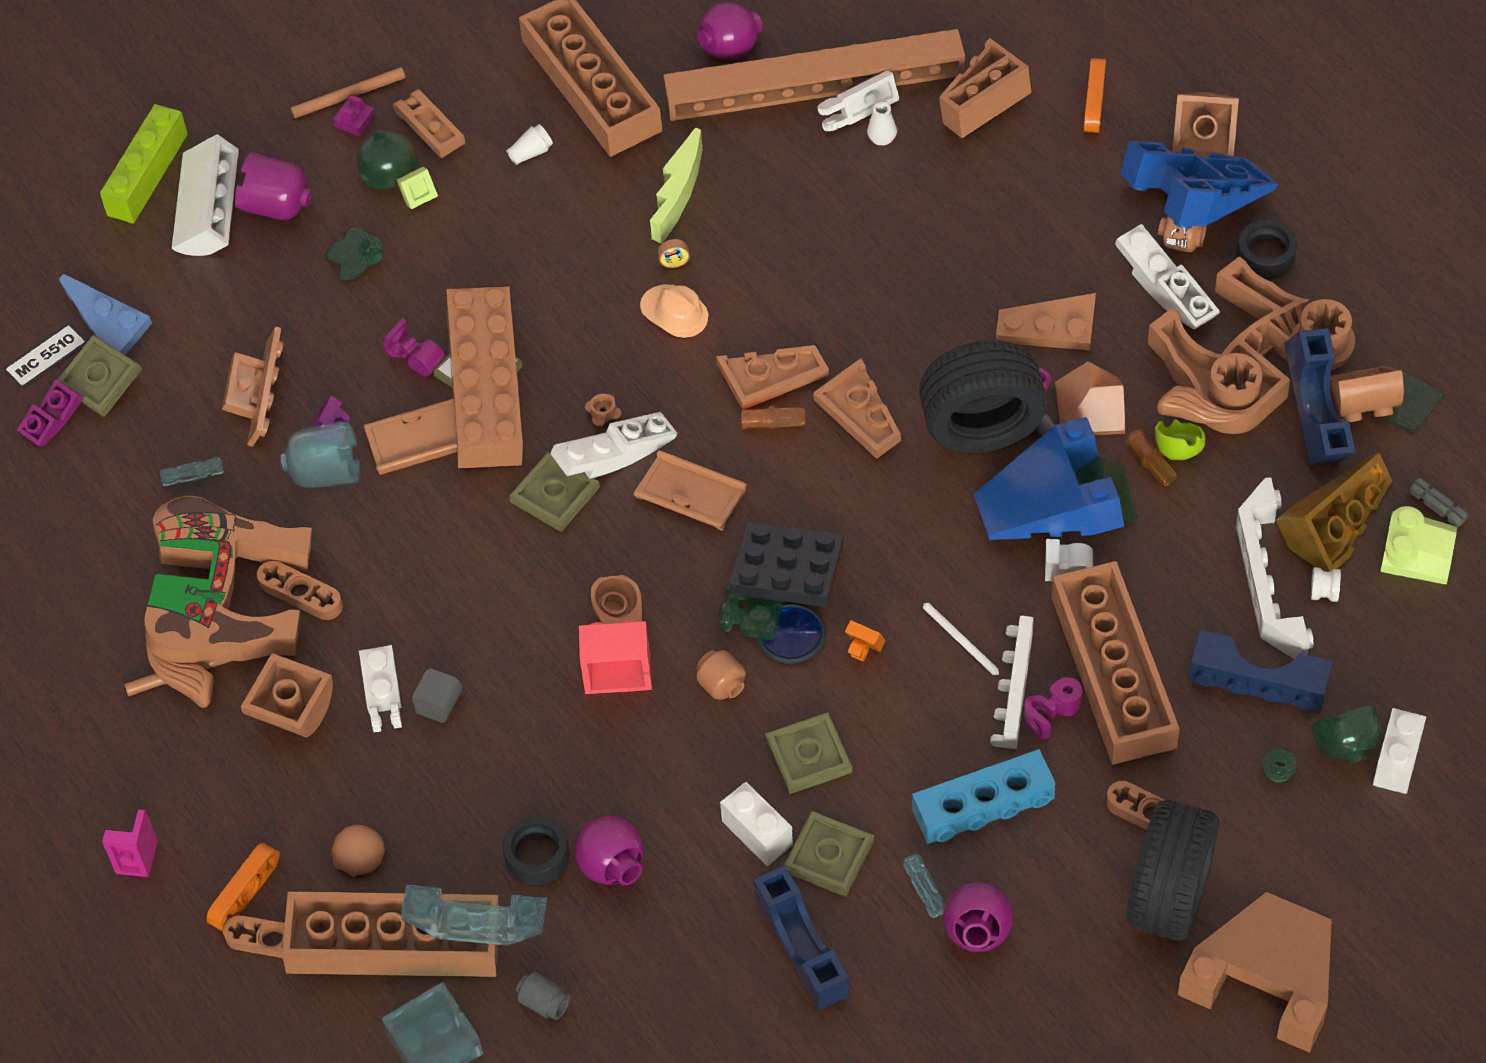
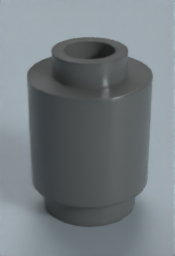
(542, 995)

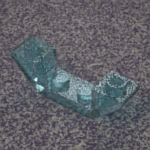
(473, 922)

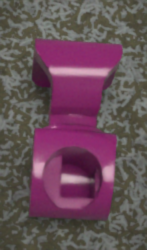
(422, 356)
(1063, 699)

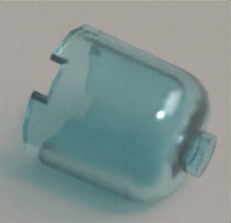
(322, 456)

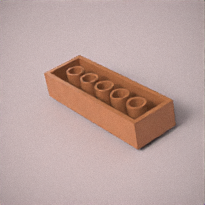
(590, 75)
(484, 377)
(1114, 663)
(368, 937)

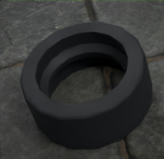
(1273, 231)
(531, 827)

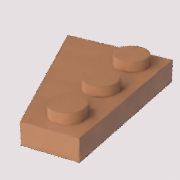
(1053, 323)
(769, 375)
(857, 407)

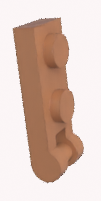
(429, 123)

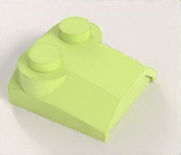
(1418, 546)

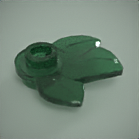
(355, 252)

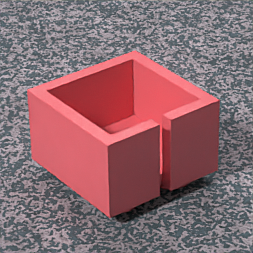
(615, 657)

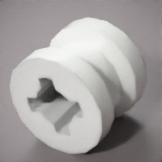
(1325, 584)

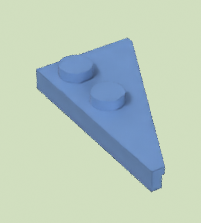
(105, 316)

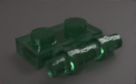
(756, 621)

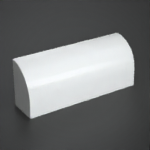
(205, 197)

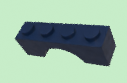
(1310, 365)
(1297, 683)
(811, 958)

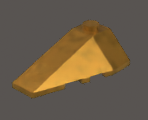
(1330, 519)

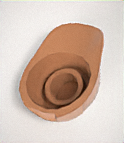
(616, 599)

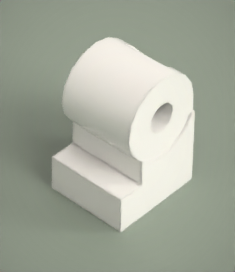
(1066, 558)

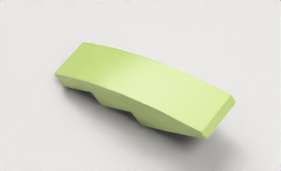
(679, 181)

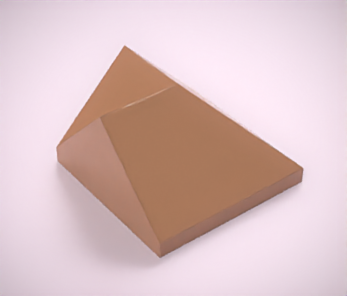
(1205, 123)
(1093, 395)

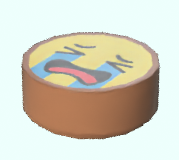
(673, 253)

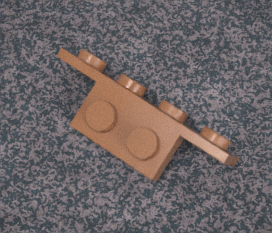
(250, 383)

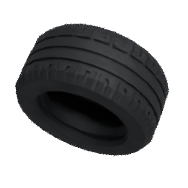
(982, 396)
(1172, 869)

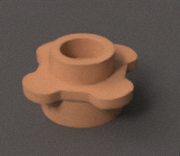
(599, 403)

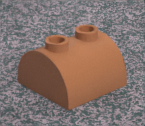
(1365, 391)
(289, 696)

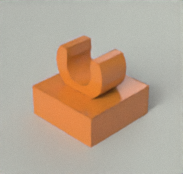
(863, 639)

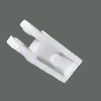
(858, 101)
(381, 685)

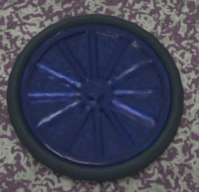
(797, 636)

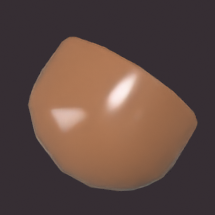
(357, 850)

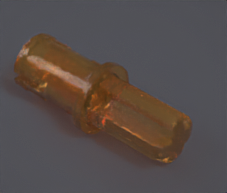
(773, 417)
(1151, 457)

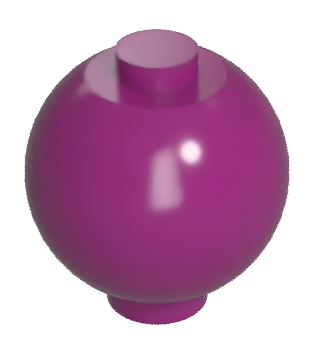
(728, 30)
(609, 851)
(978, 917)

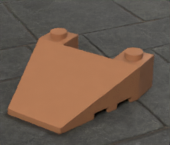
(1275, 950)

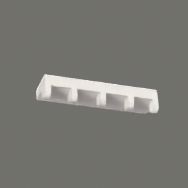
(1016, 685)

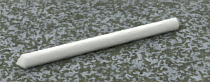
(961, 639)

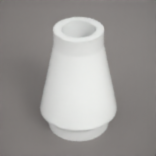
(882, 125)
(530, 144)

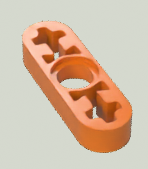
(1094, 95)
(243, 885)

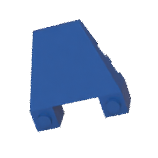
(1196, 185)
(1042, 491)

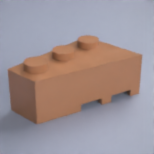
(984, 90)

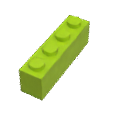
(144, 163)

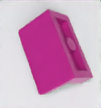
(132, 851)

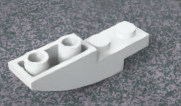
(1163, 280)
(617, 448)

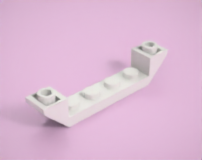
(1287, 633)

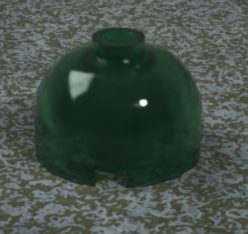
(385, 159)
(1348, 734)

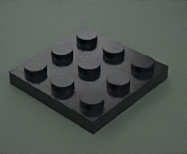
(786, 564)

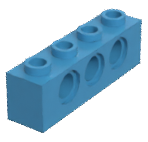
(993, 782)

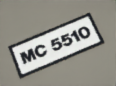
(45, 355)

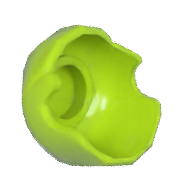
(1179, 440)

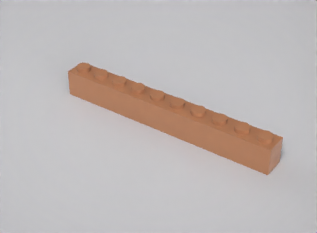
(811, 74)

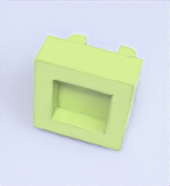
(417, 187)

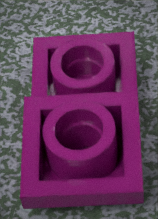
(54, 411)

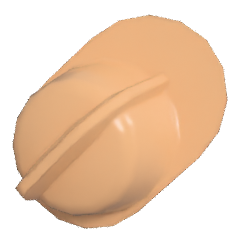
(675, 310)

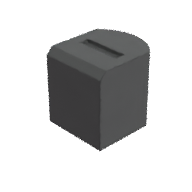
(436, 695)

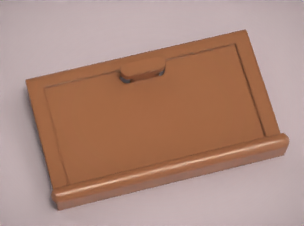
(413, 442)
(683, 484)

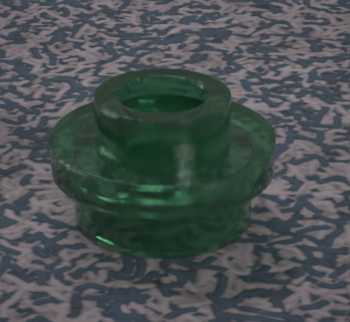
(1278, 773)

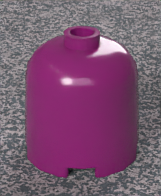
(272, 187)

